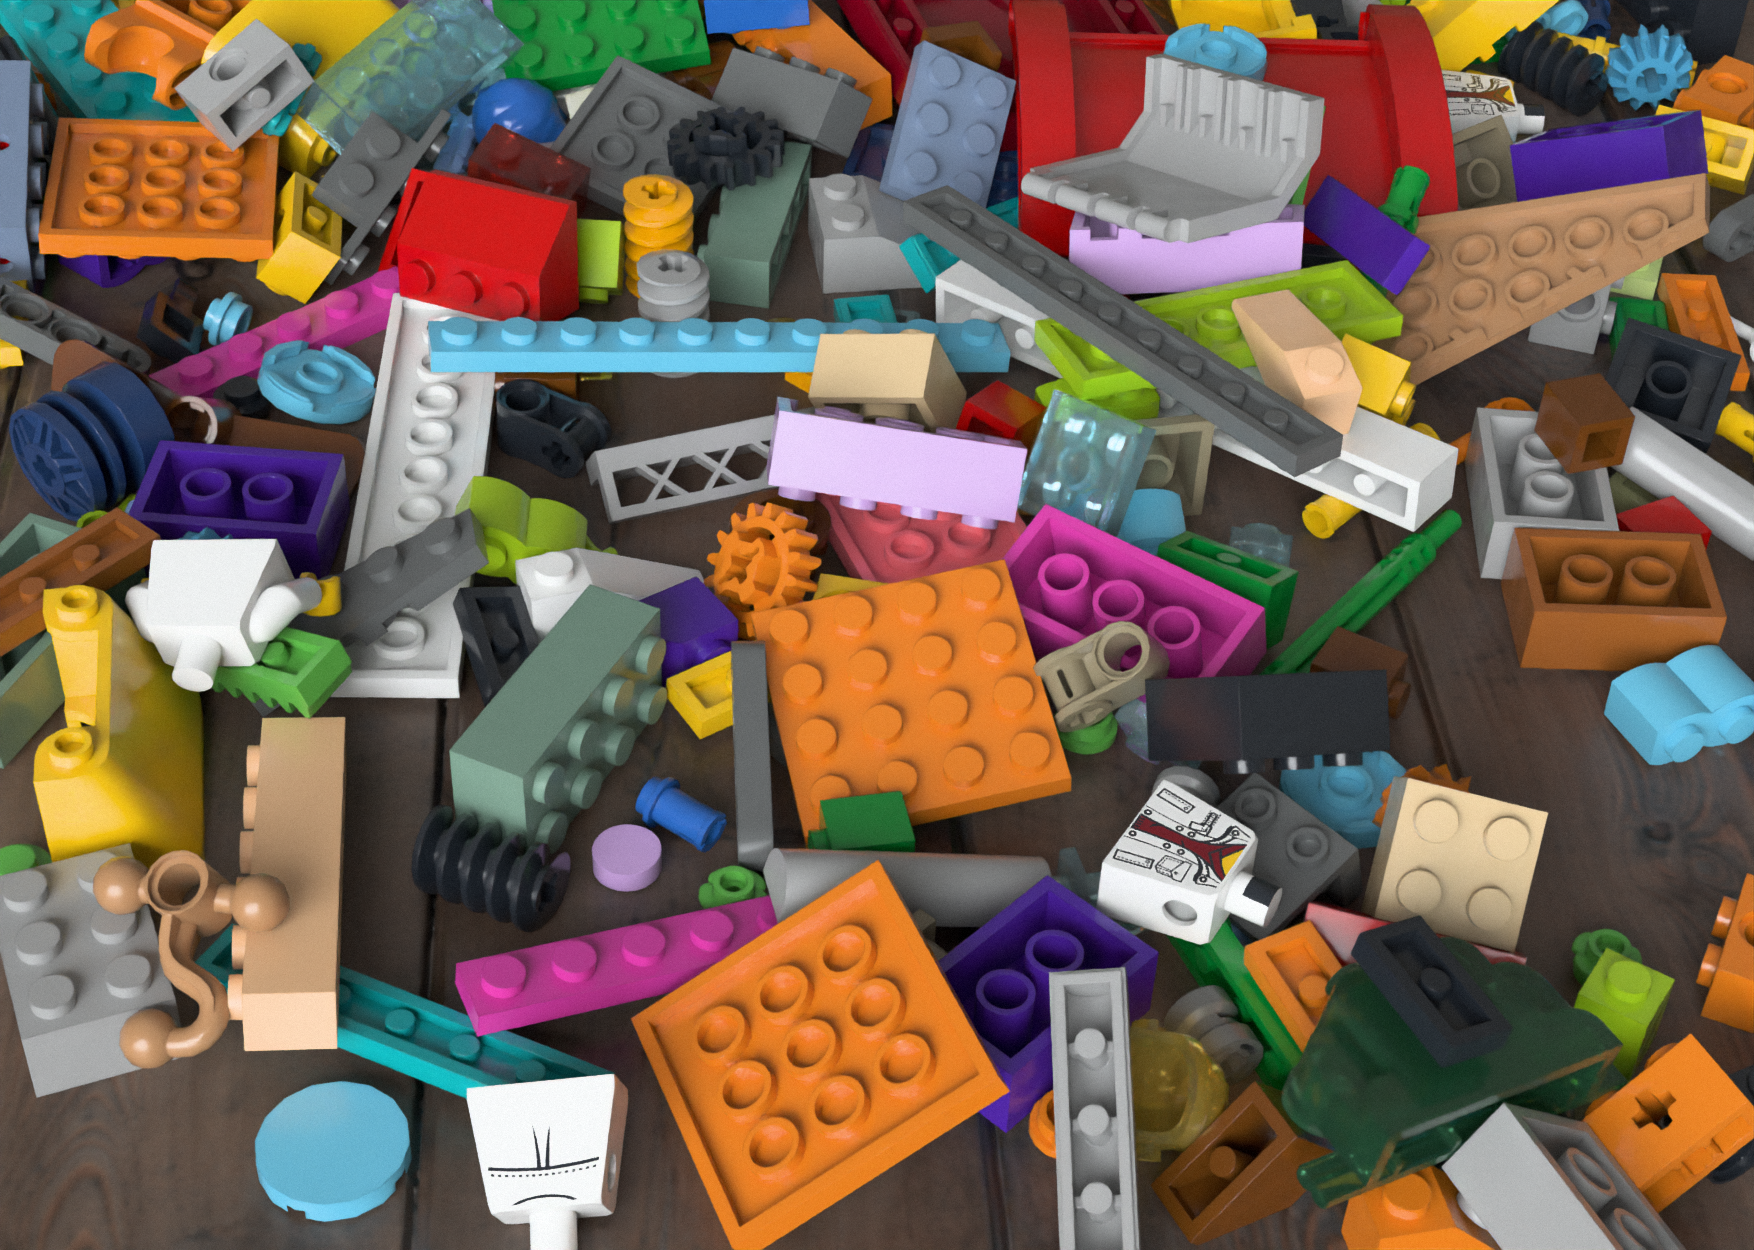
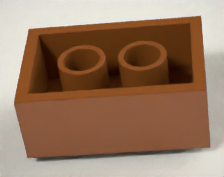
(1608, 598)

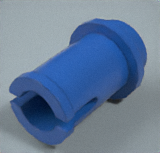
(668, 806)

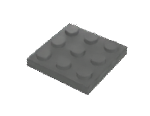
(626, 131)

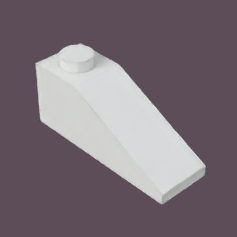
(557, 579)

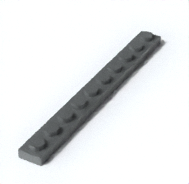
(1126, 332)

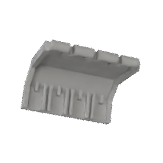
(1200, 158)

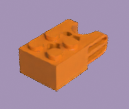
(158, 40)

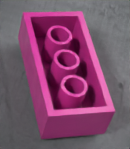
(1082, 579)

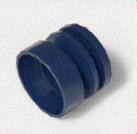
(89, 439)

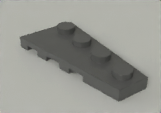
(397, 577)

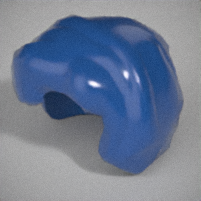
(520, 107)

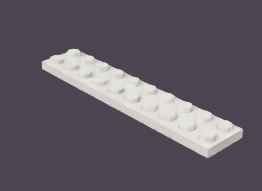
(419, 457)

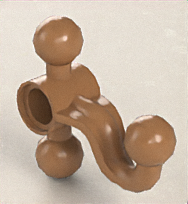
(256, 903)

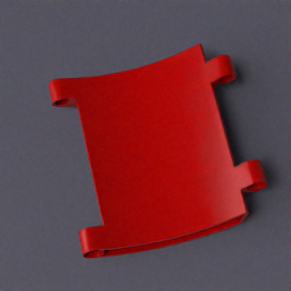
(1378, 92)

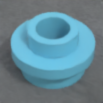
(227, 318)

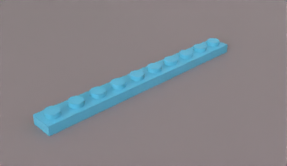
(680, 346)

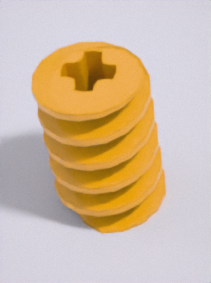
(657, 219)

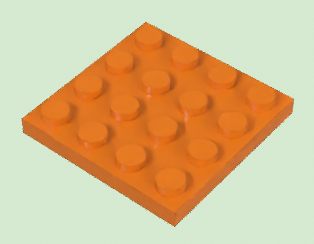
(158, 192)
(912, 694)
(816, 1059)

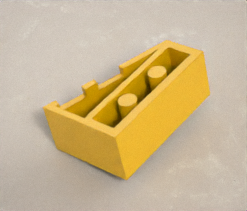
(1471, 27)

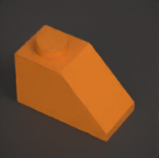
(1413, 1215)

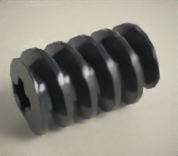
(1555, 68)
(488, 873)

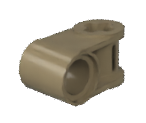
(1088, 677)

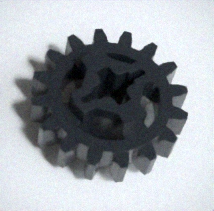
(725, 148)

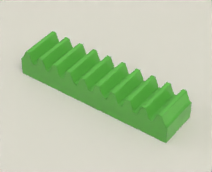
(293, 671)

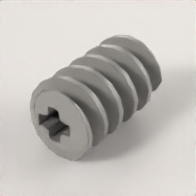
(673, 289)

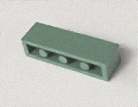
(756, 231)

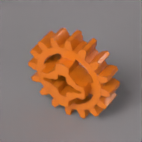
(763, 570)

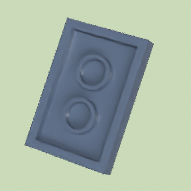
(947, 127)

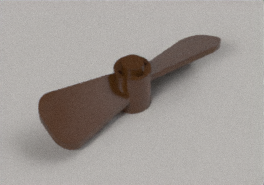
(218, 419)

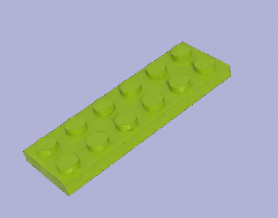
(1330, 291)

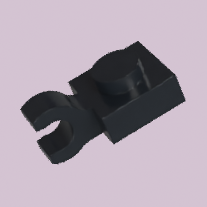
(169, 324)

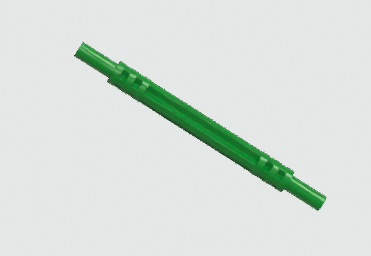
(1370, 594)

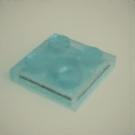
(1085, 462)

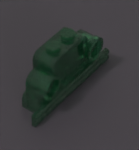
(1393, 1106)

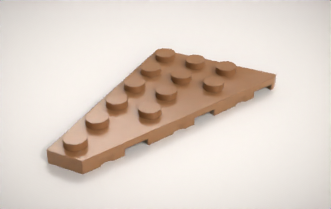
(1527, 259)

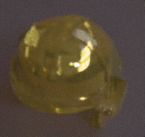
(1175, 1089)

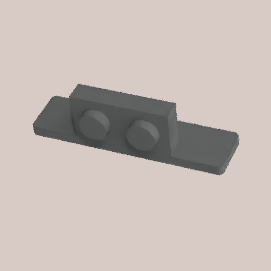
(369, 177)

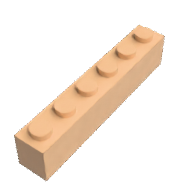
(298, 836)

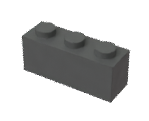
(805, 103)

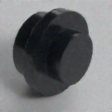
(246, 396)

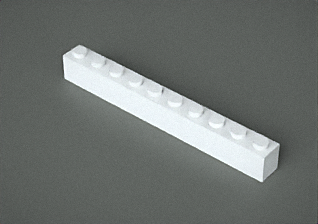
(1381, 462)

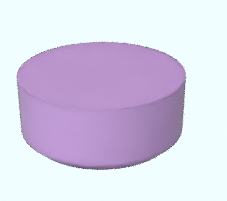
(627, 857)

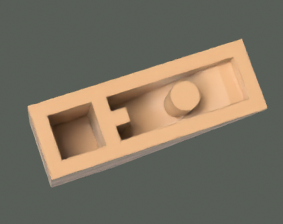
(1300, 357)

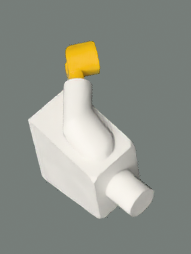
(221, 603)

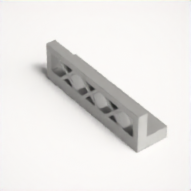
(678, 451)

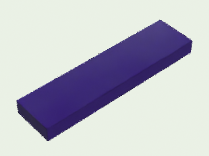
(1364, 235)

